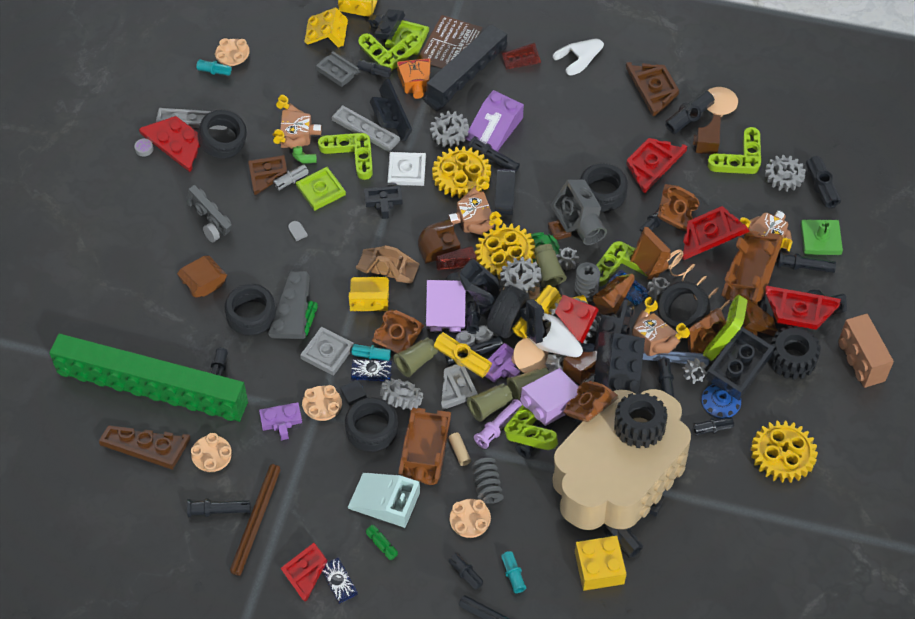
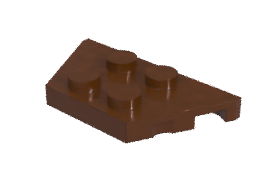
(654, 85)

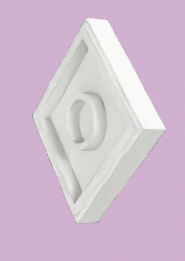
(406, 168)

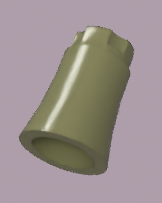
(550, 267)
(415, 356)
(517, 382)
(489, 401)

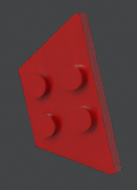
(174, 139)
(652, 161)
(710, 231)
(800, 308)

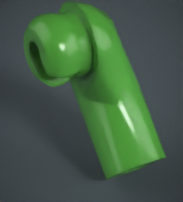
(299, 155)

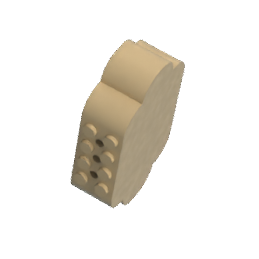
(613, 481)

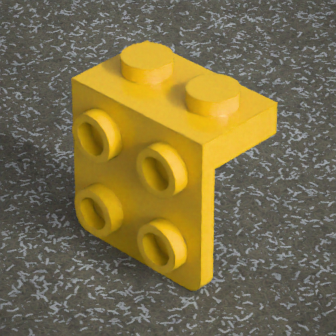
(358, 7)
(327, 24)
(369, 294)

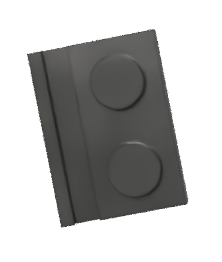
(337, 69)

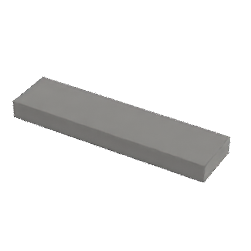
(190, 117)
(359, 124)

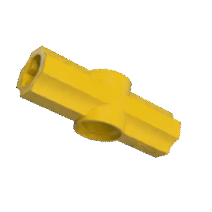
(546, 299)
(472, 361)

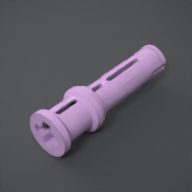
(493, 429)

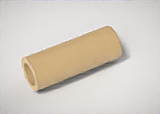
(459, 449)

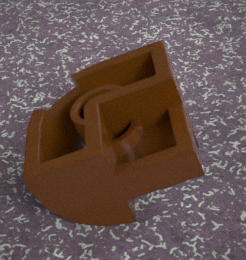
(437, 240)

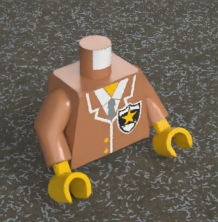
(295, 126)
(474, 211)
(771, 224)
(658, 335)

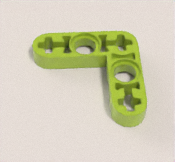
(385, 55)
(353, 146)
(747, 157)
(622, 257)
(734, 323)
(518, 430)

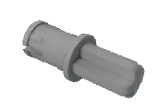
(290, 177)

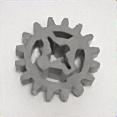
(449, 129)
(783, 173)
(530, 276)
(401, 394)

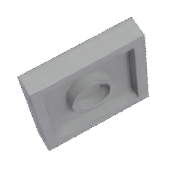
(327, 351)

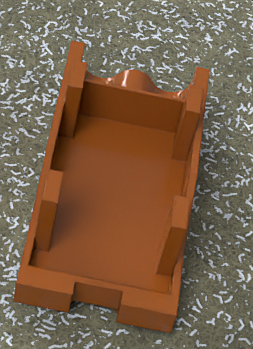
(752, 266)
(425, 446)

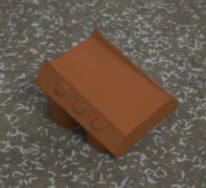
(677, 206)
(651, 254)
(202, 276)
(611, 297)
(705, 330)
(397, 331)
(590, 401)

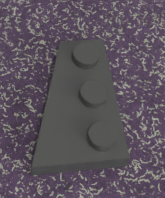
(204, 207)

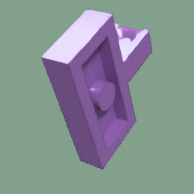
(502, 364)
(281, 418)

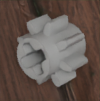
(567, 258)
(656, 287)
(554, 362)
(694, 370)

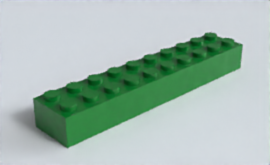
(149, 377)

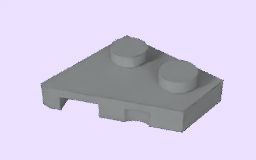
(456, 386)

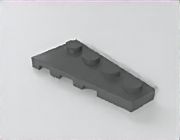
(291, 311)

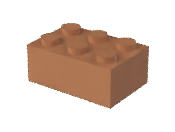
(865, 350)

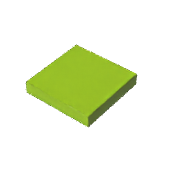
(403, 30)
(320, 188)

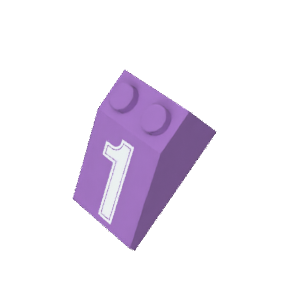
(496, 120)

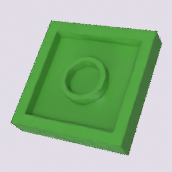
(821, 237)

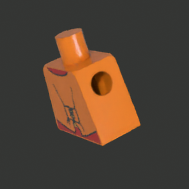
(414, 76)

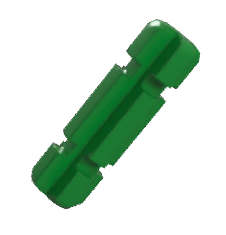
(312, 308)
(381, 542)

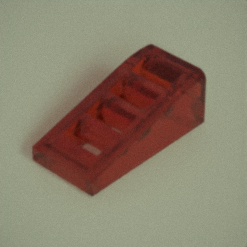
(525, 50)
(455, 259)

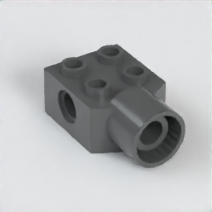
(579, 211)

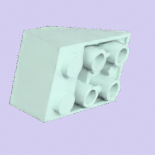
(386, 497)

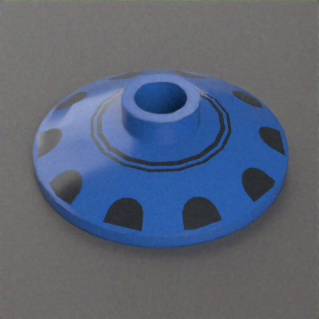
(719, 407)

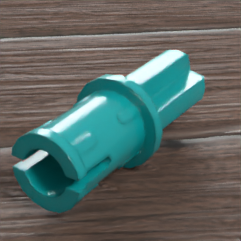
(213, 67)
(371, 352)
(513, 572)

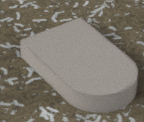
(297, 230)

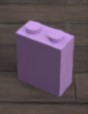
(445, 306)
(549, 396)

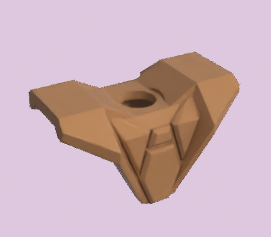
(388, 262)

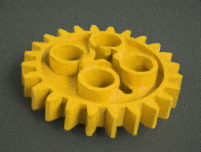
(459, 171)
(504, 249)
(779, 465)

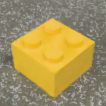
(600, 563)

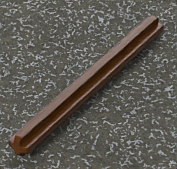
(255, 520)

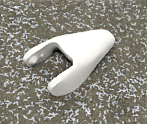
(584, 50)
(559, 339)

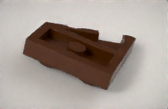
(265, 171)
(758, 319)

